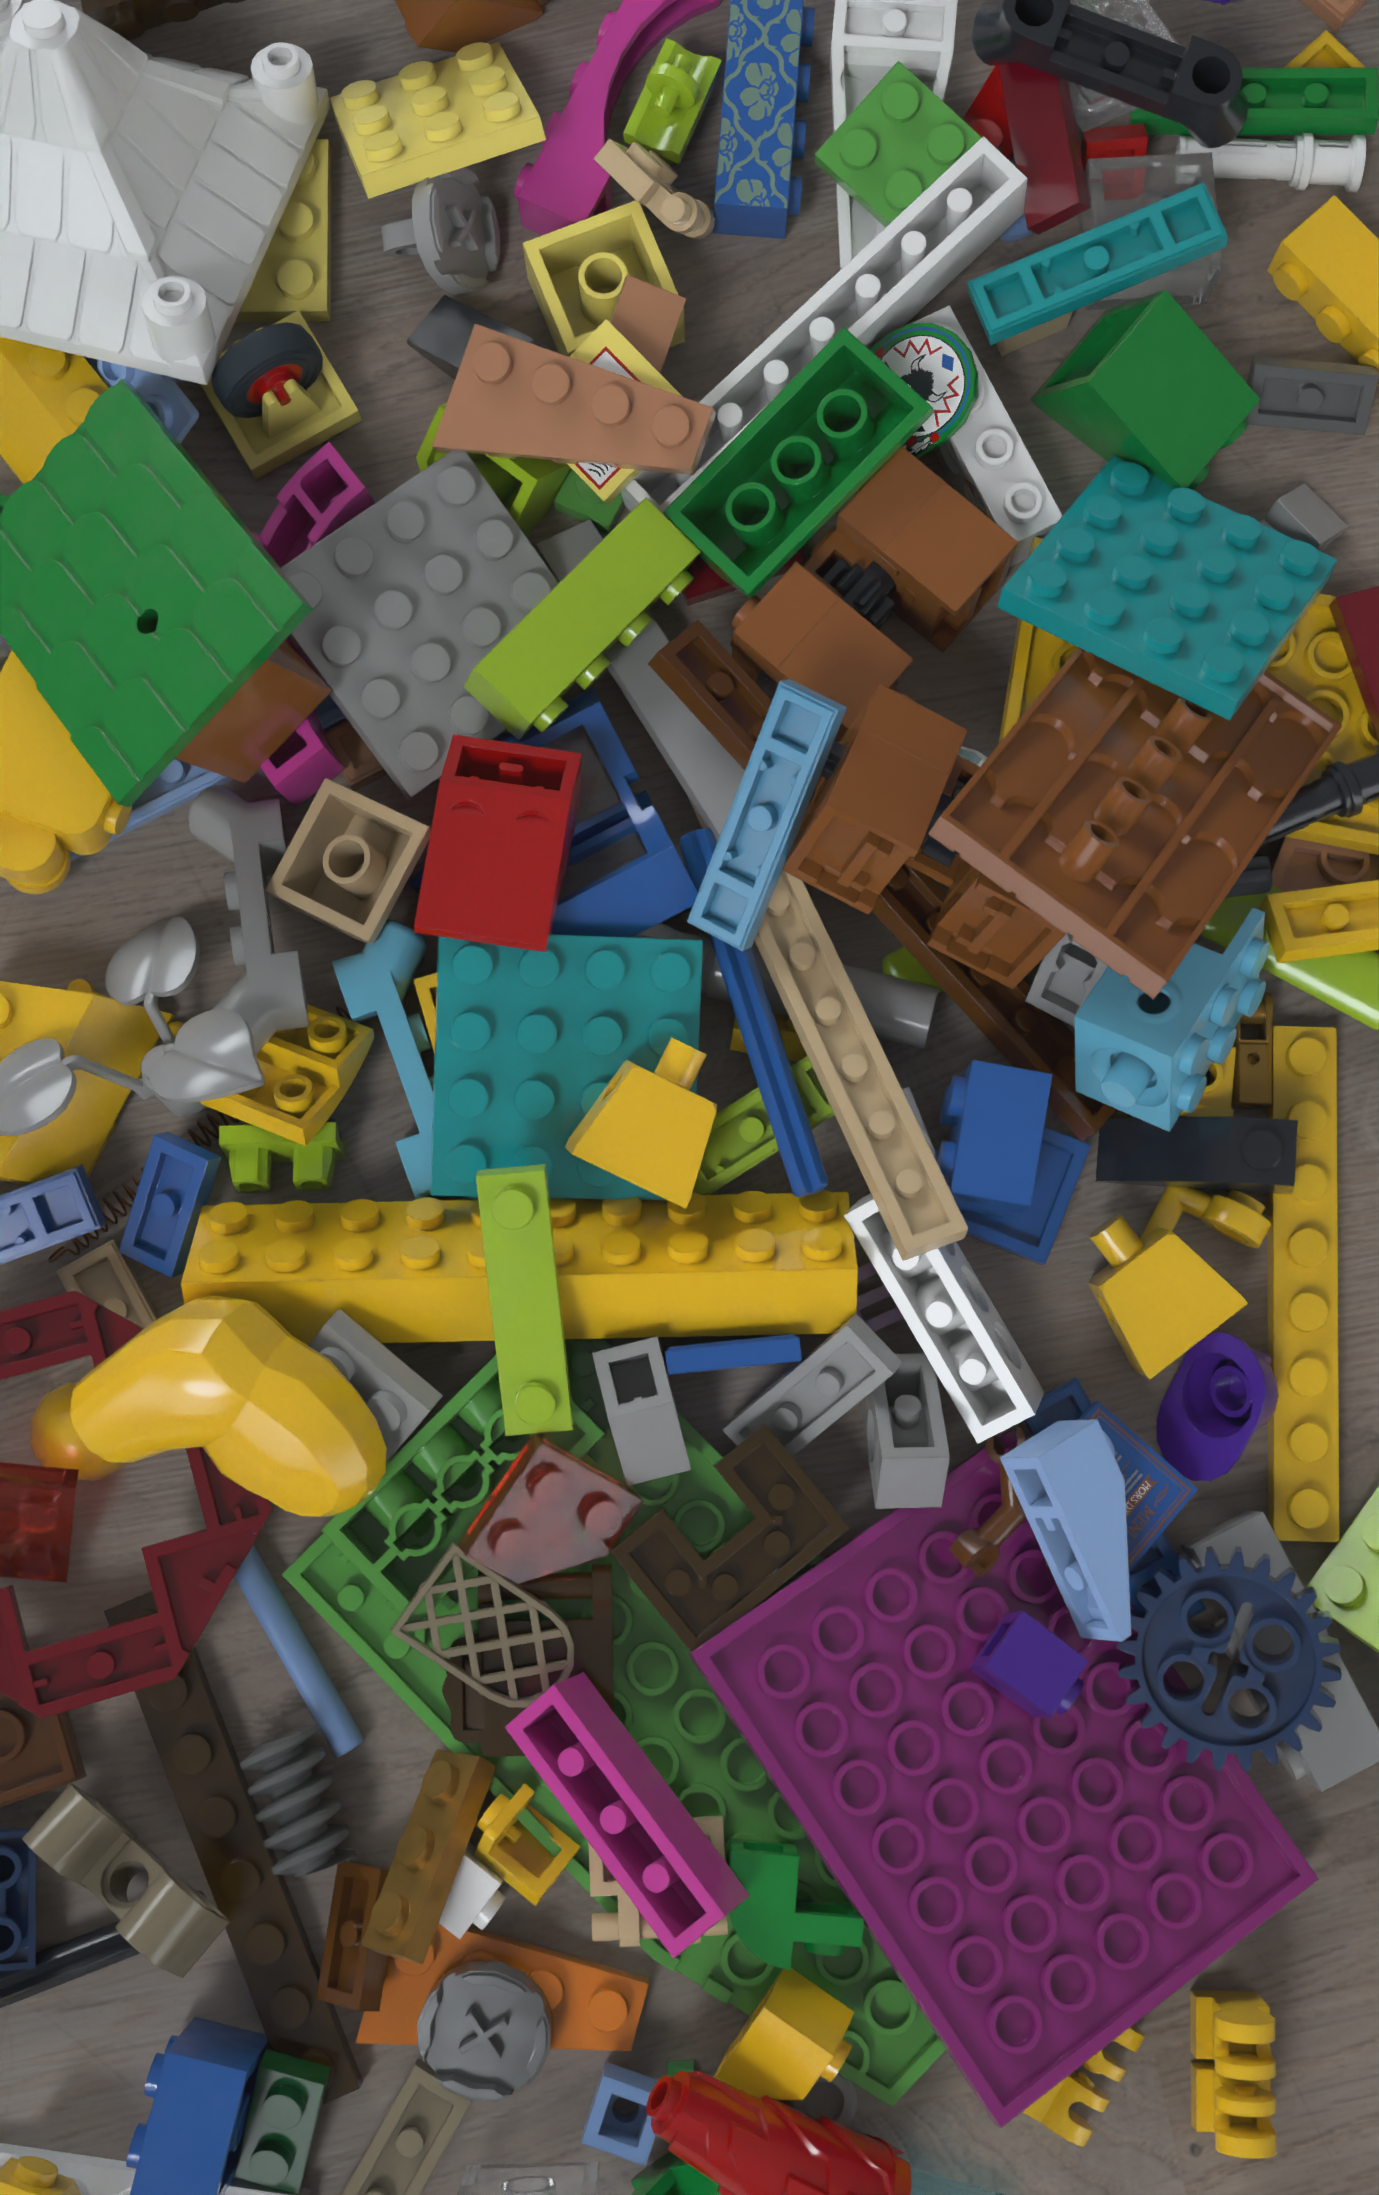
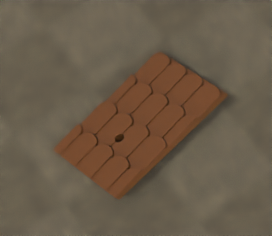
(1132, 808)

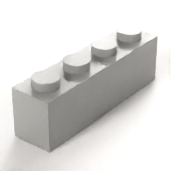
(1349, 1732)

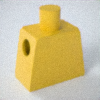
(650, 1125)
(1157, 1294)

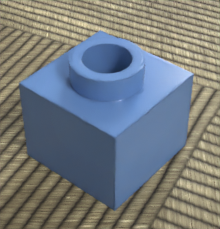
(619, 2134)

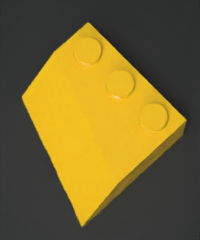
(84, 1027)

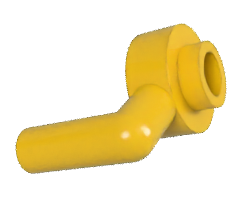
(1233, 1216)

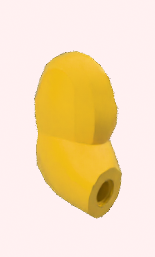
(244, 1392)

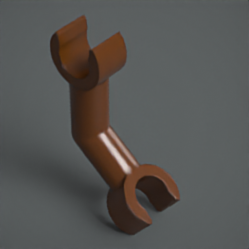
(980, 1546)

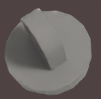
(450, 232)

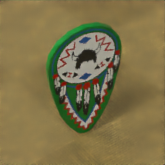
(937, 369)

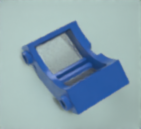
(608, 876)

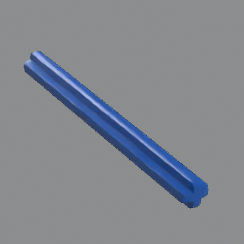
(762, 1041)

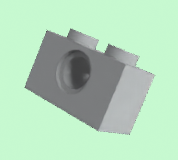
(907, 1437)

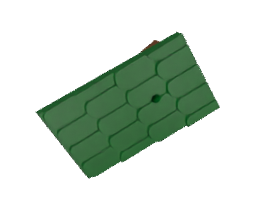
(149, 606)

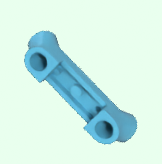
(373, 987)

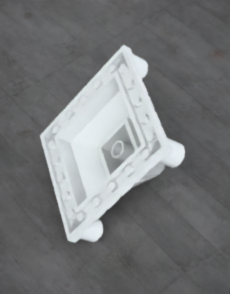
(139, 188)

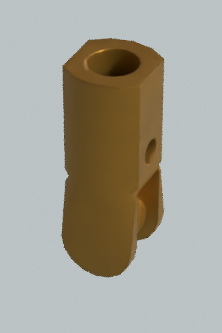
(1254, 1060)

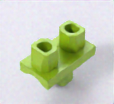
(672, 101)
(255, 1149)

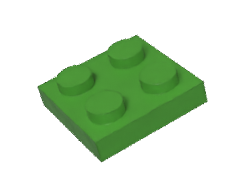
(895, 145)

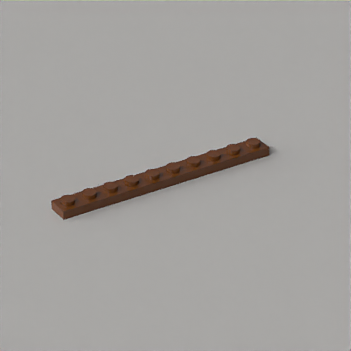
(909, 905)

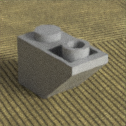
(641, 1411)

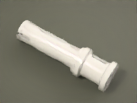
(1295, 161)

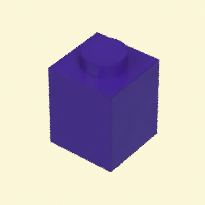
(1031, 1666)

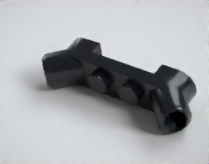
(1177, 82)

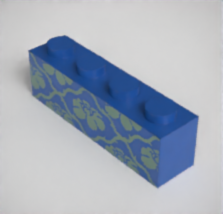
(759, 117)

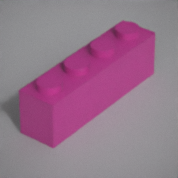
(627, 1812)

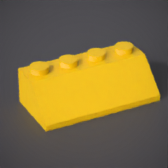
(41, 402)

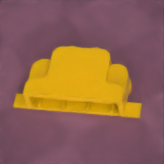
(46, 790)

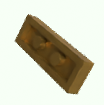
(428, 1856)

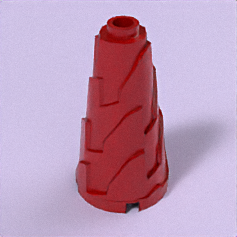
(767, 2145)

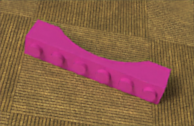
(566, 179)

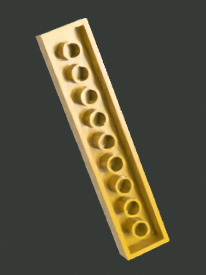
(621, 1265)

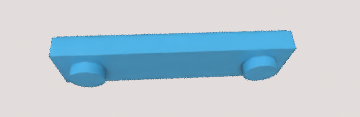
(766, 813)

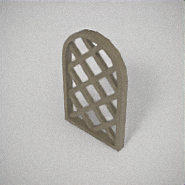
(476, 1680)

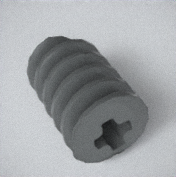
(297, 1804)

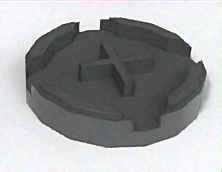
(485, 2030)

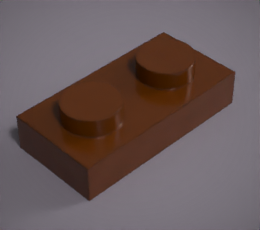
(349, 1971)

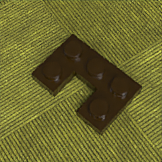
(711, 1593)

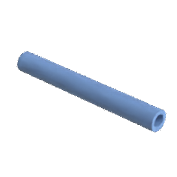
(297, 1655)

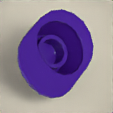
(1215, 1406)

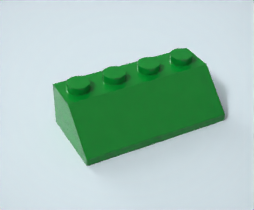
(797, 463)

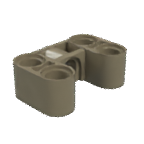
(102, 1853)

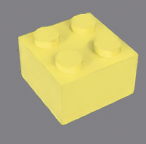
(583, 268)

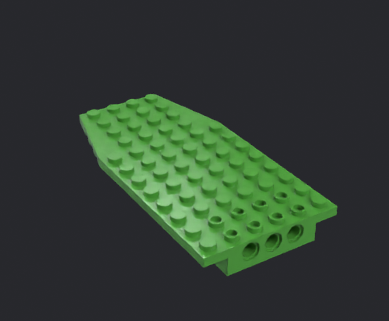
(388, 1545)

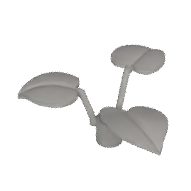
(203, 1063)

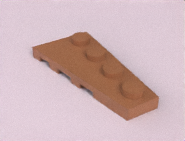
(549, 406)

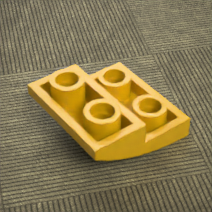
(303, 1076)

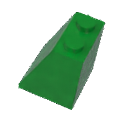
(1149, 391)

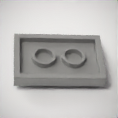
(385, 1383)

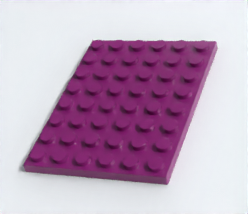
(1006, 1862)

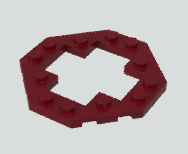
(184, 1572)

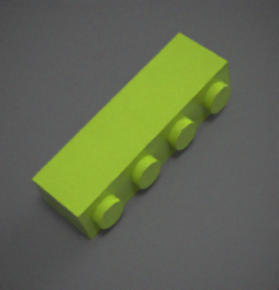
(582, 619)

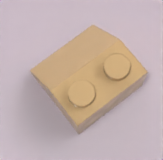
(348, 862)

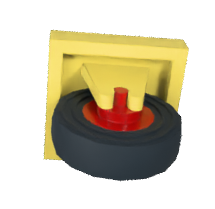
(278, 395)

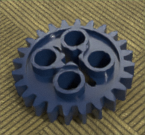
(1286, 1679)

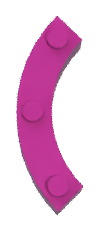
(311, 507)

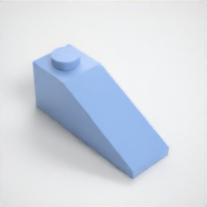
(1078, 1516)

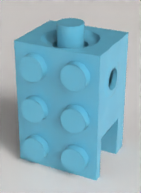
(1156, 1051)

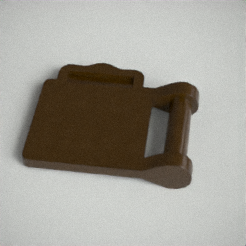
(483, 1720)

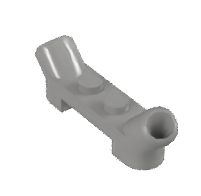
(254, 839)

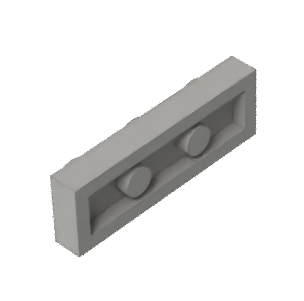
(819, 1387)

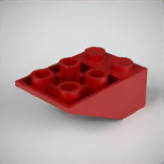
(499, 843)

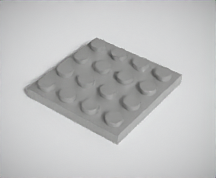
(411, 607)

